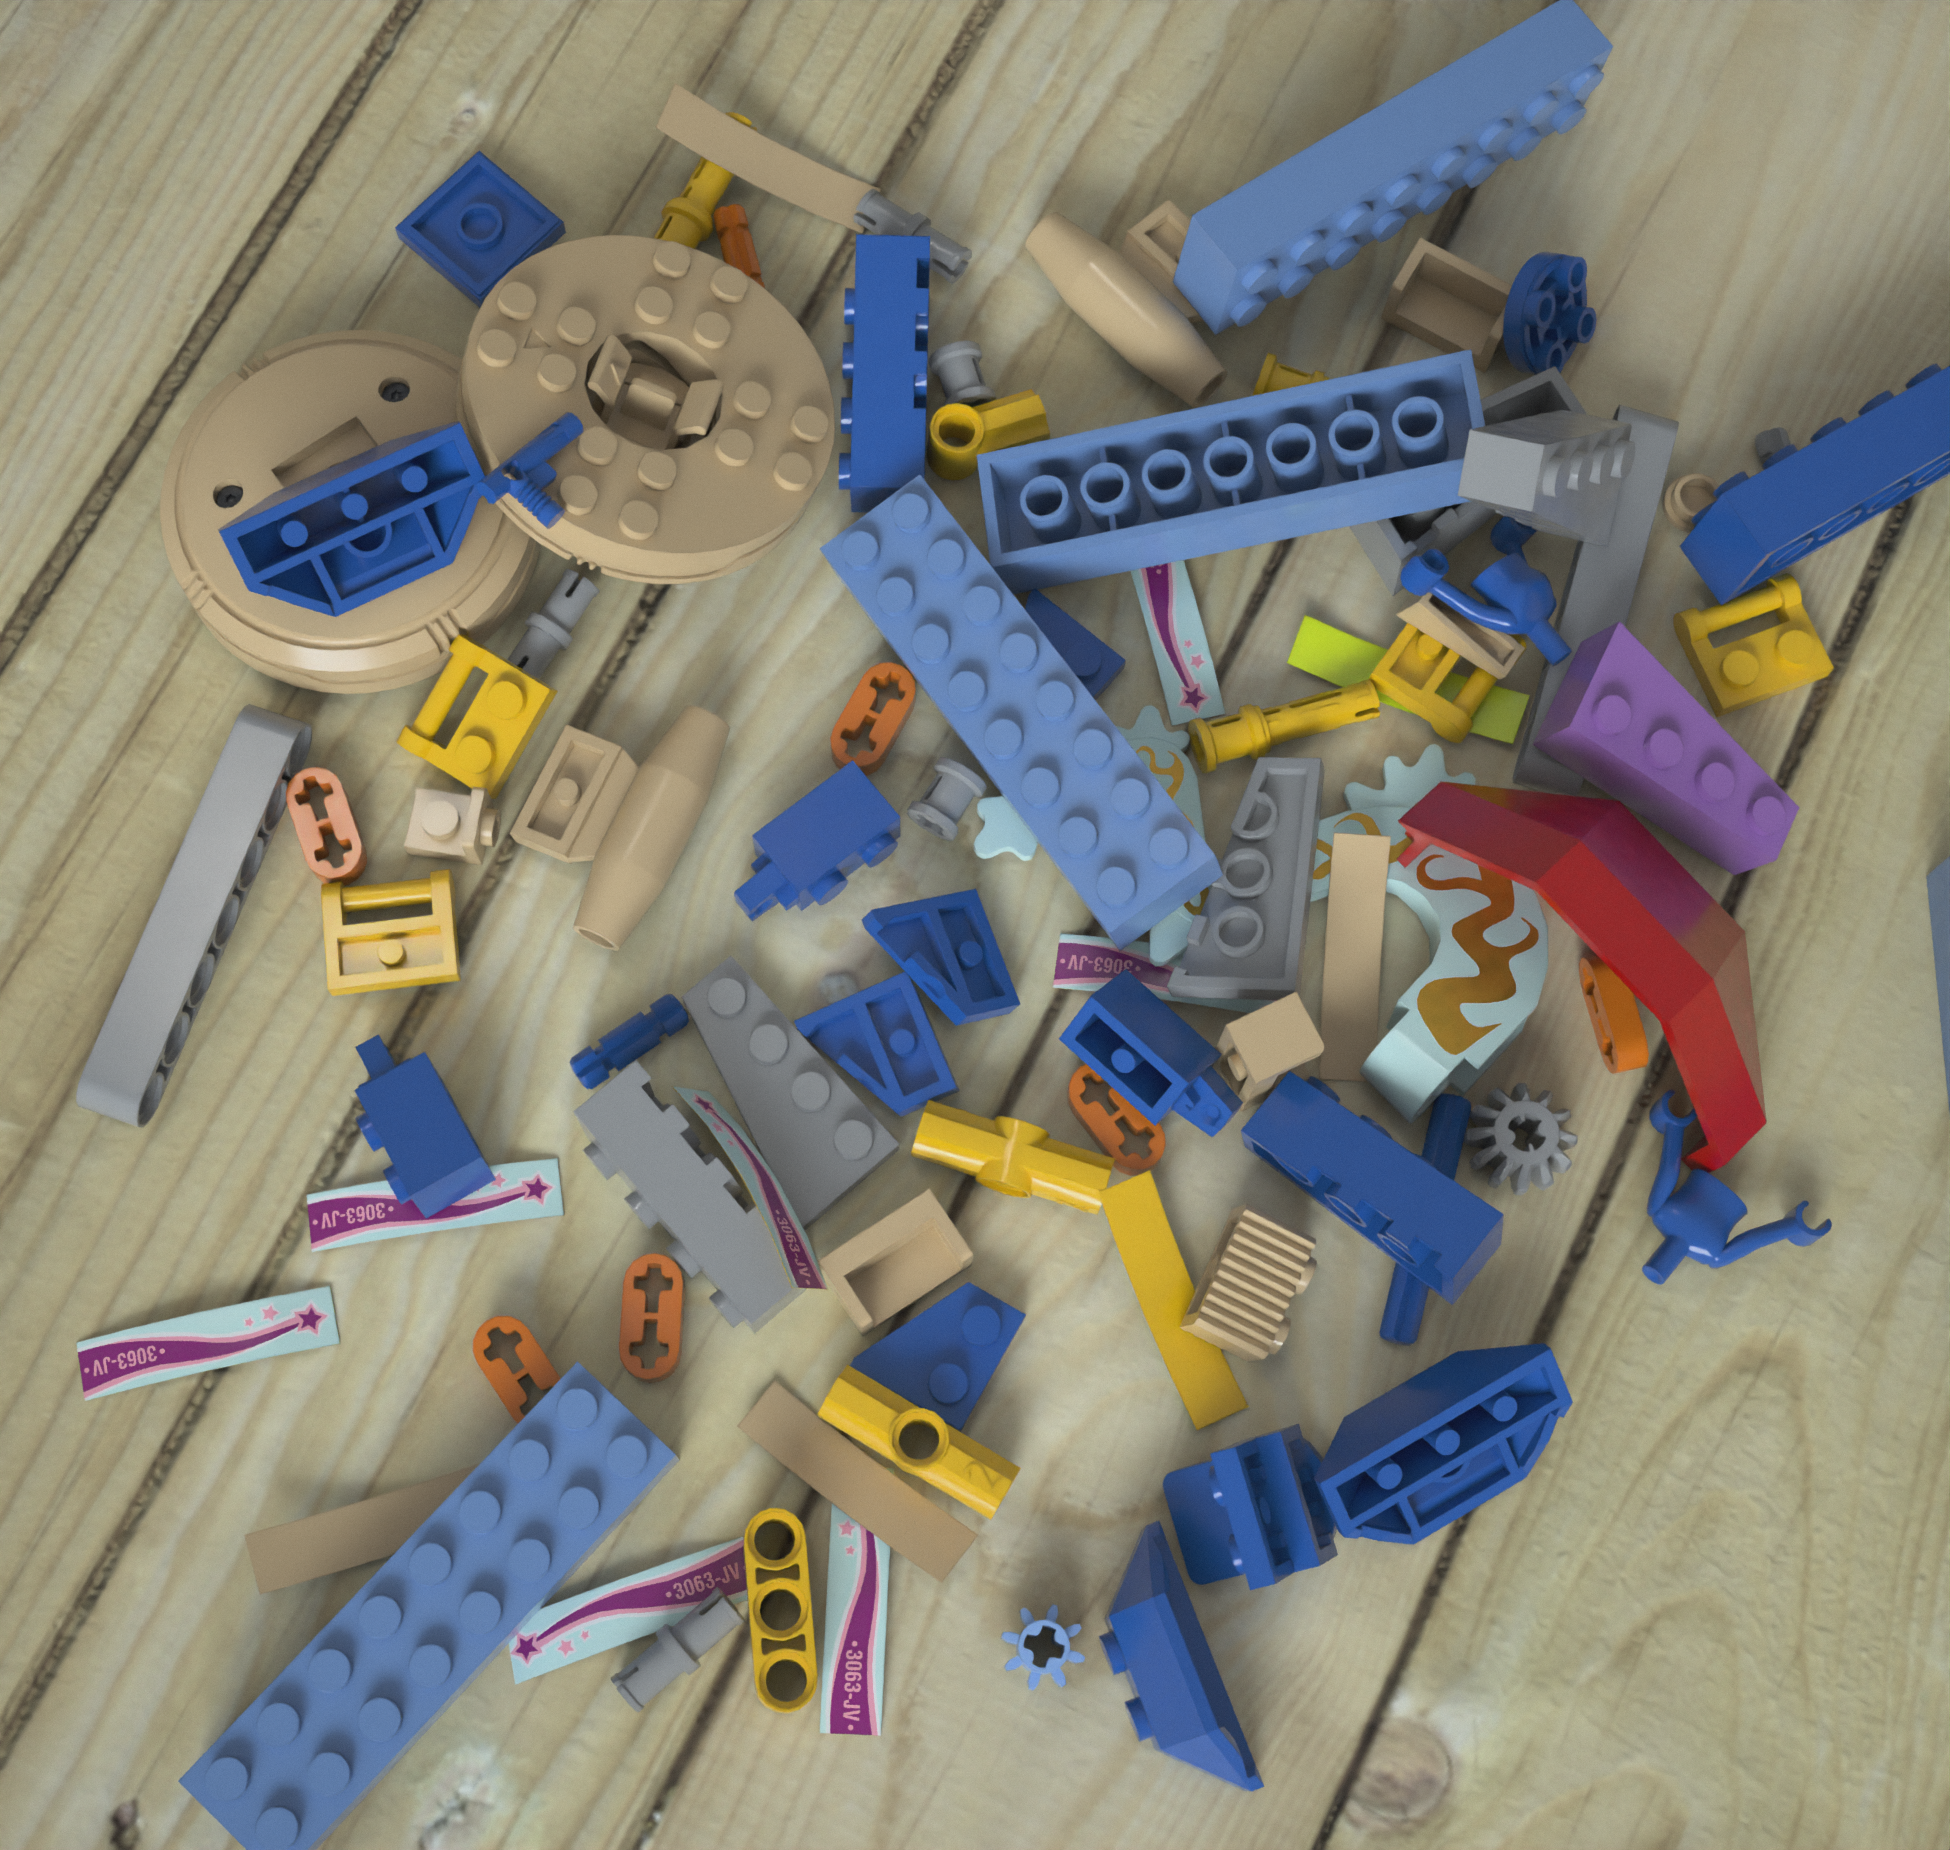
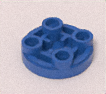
(1547, 313)

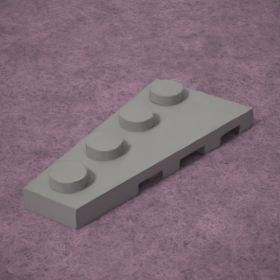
(791, 1100)

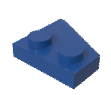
(948, 954)
(885, 1044)
(945, 1353)

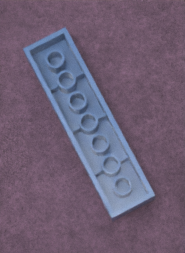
(1390, 166)
(1230, 474)
(1022, 713)
(430, 1619)

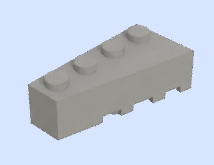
(1550, 472)
(1398, 539)
(688, 1196)

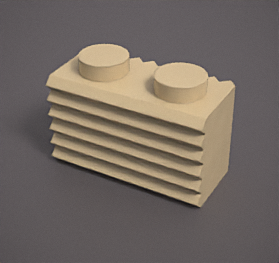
(1250, 1284)

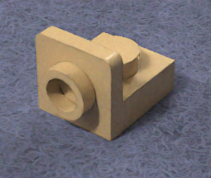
(452, 825)

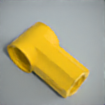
(985, 428)

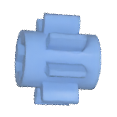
(1059, 1638)

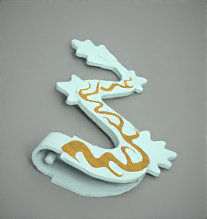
(1481, 926)

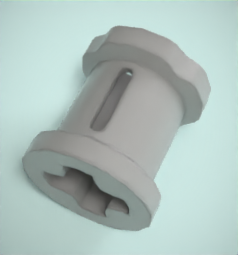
(960, 373)
(946, 798)

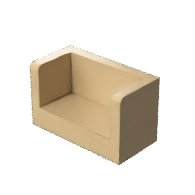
(1449, 303)
(1267, 1046)
(896, 1262)

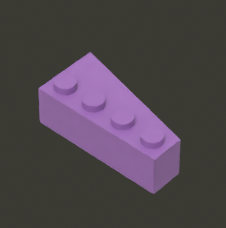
(1663, 754)

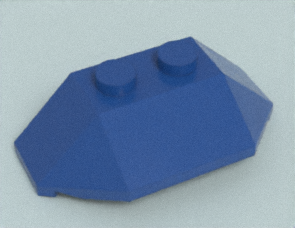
(361, 523)
(1442, 1442)
(1171, 1668)

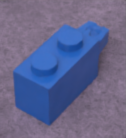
(819, 844)
(1151, 1055)
(420, 1130)

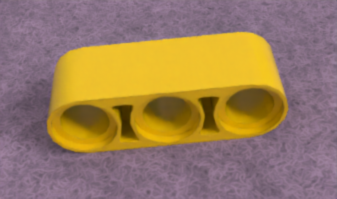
(786, 1576)

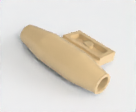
(1133, 297)
(622, 817)

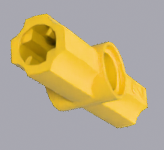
(1012, 1157)
(880, 1418)

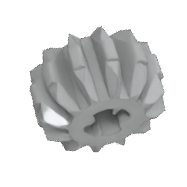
(1544, 1139)

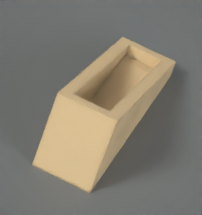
(1484, 647)

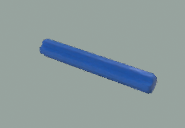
(1442, 1149)

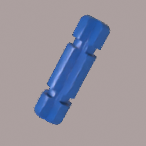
(629, 1041)

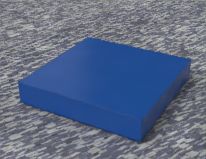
(479, 227)

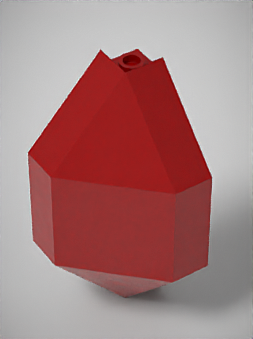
(1638, 917)

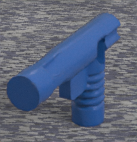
(533, 472)

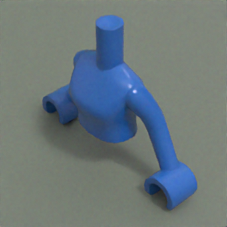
(1515, 594)
(1705, 1210)

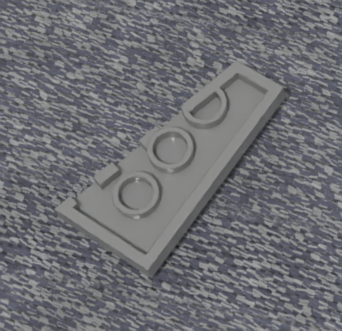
(1258, 912)

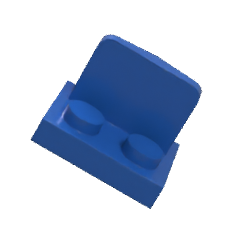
(1252, 1511)

